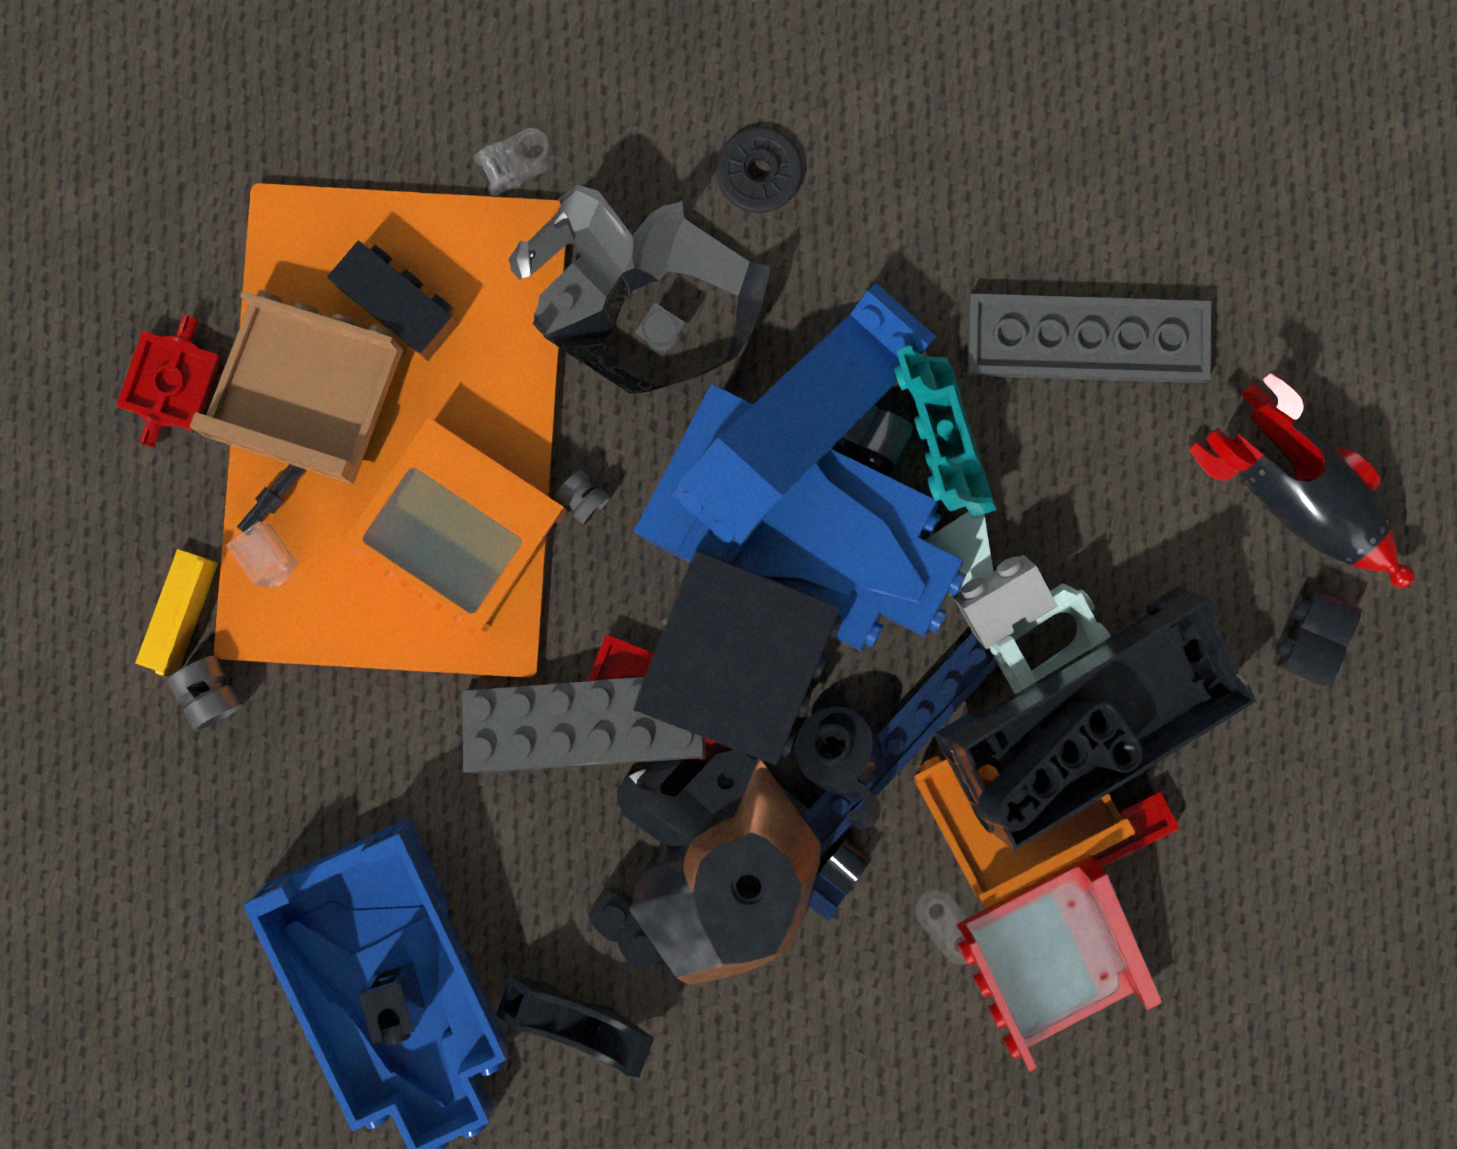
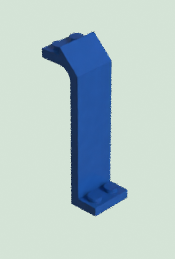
(800, 418)

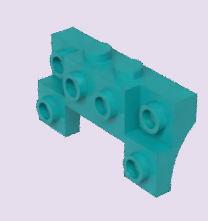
(943, 421)

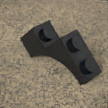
(586, 1026)

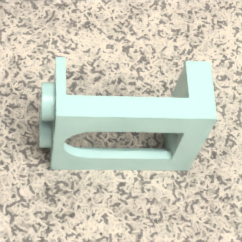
(1088, 635)

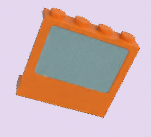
(453, 525)

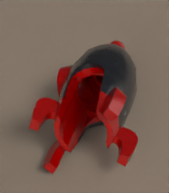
(1332, 492)

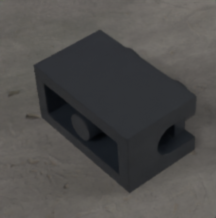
(392, 1004)

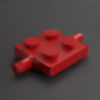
(168, 380)

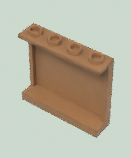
(302, 387)

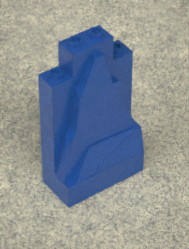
(832, 535)
(360, 916)

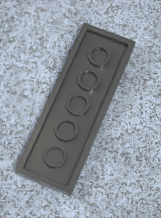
(1089, 338)
(566, 728)

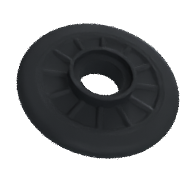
(766, 146)

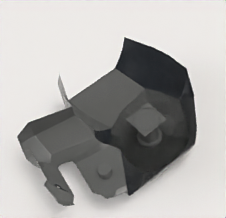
(589, 294)

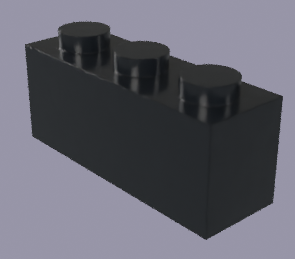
(394, 298)

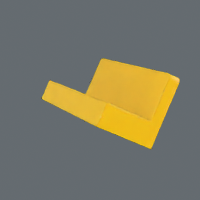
(176, 613)

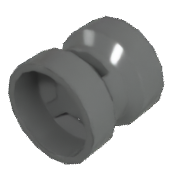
(581, 496)

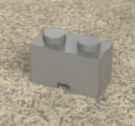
(1003, 599)

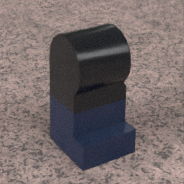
(836, 877)

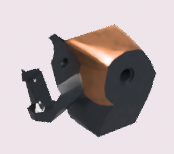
(731, 867)

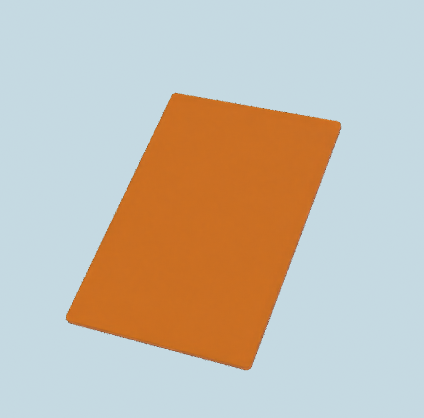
(484, 384)

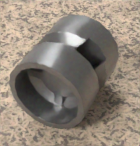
(211, 705)

